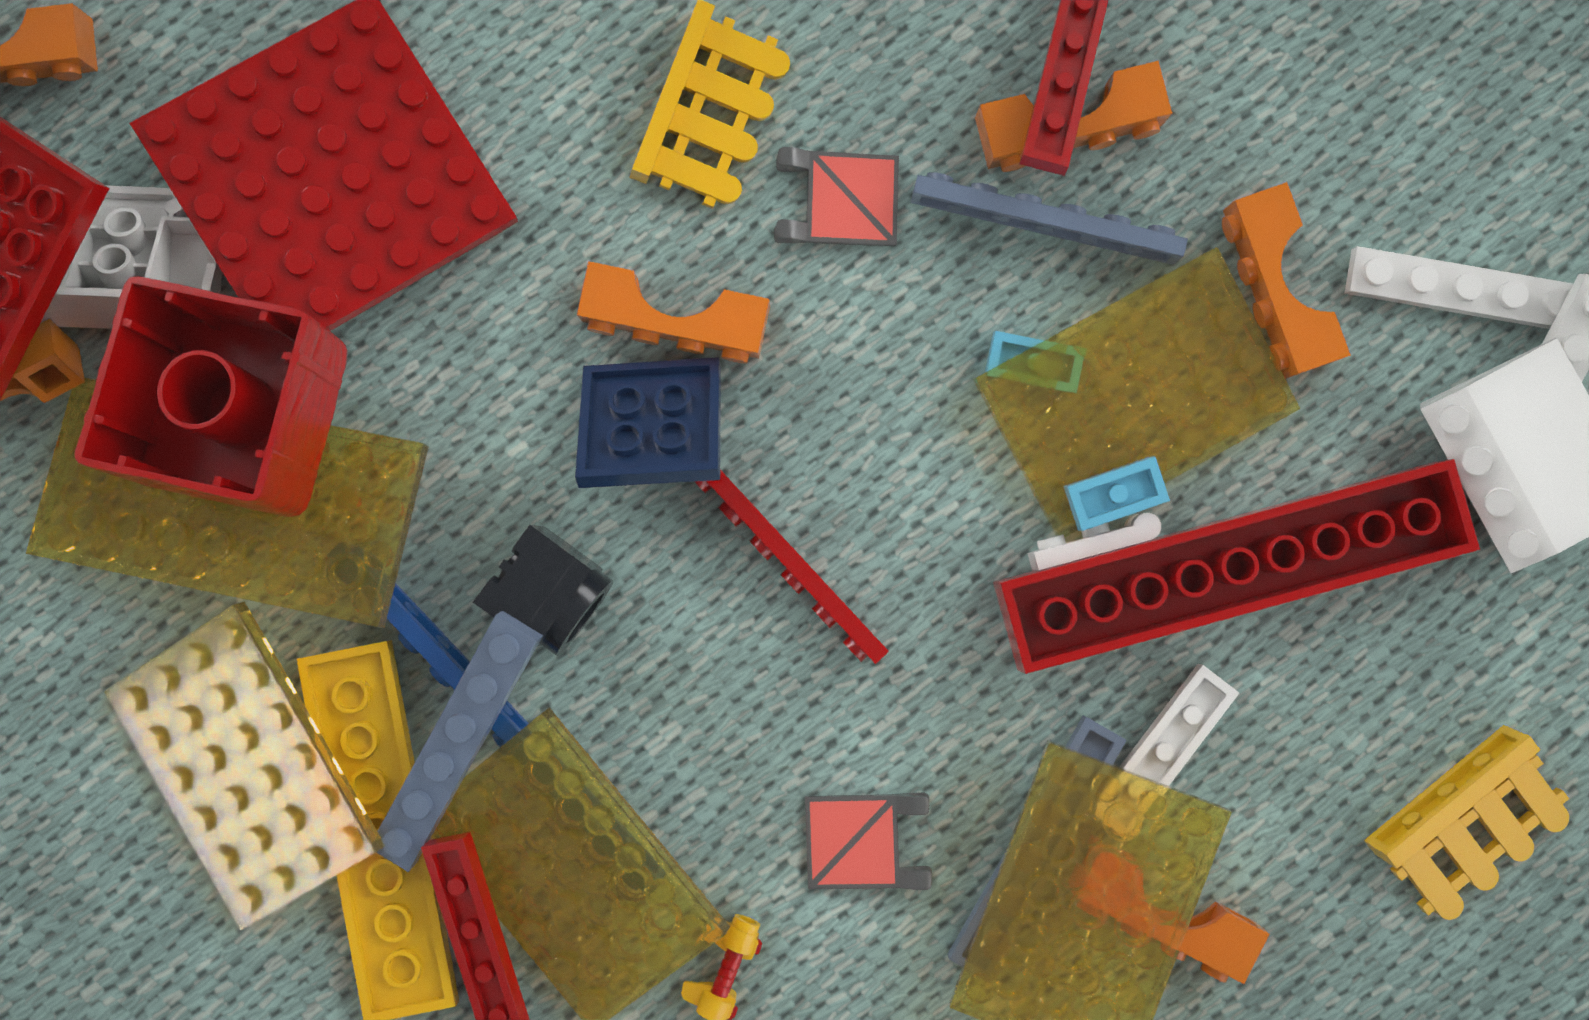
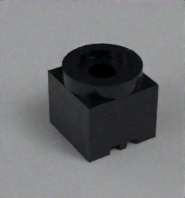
(546, 588)

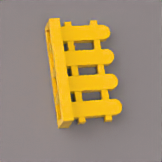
(715, 87)
(1452, 803)

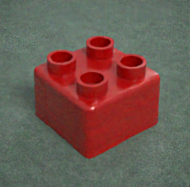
(214, 397)

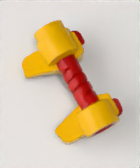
(717, 998)

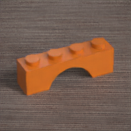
(49, 43)
(1131, 104)
(731, 324)
(1298, 334)
(48, 366)
(1223, 943)

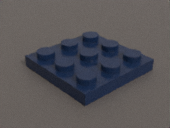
(649, 423)

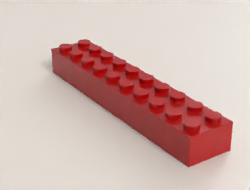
(1236, 566)

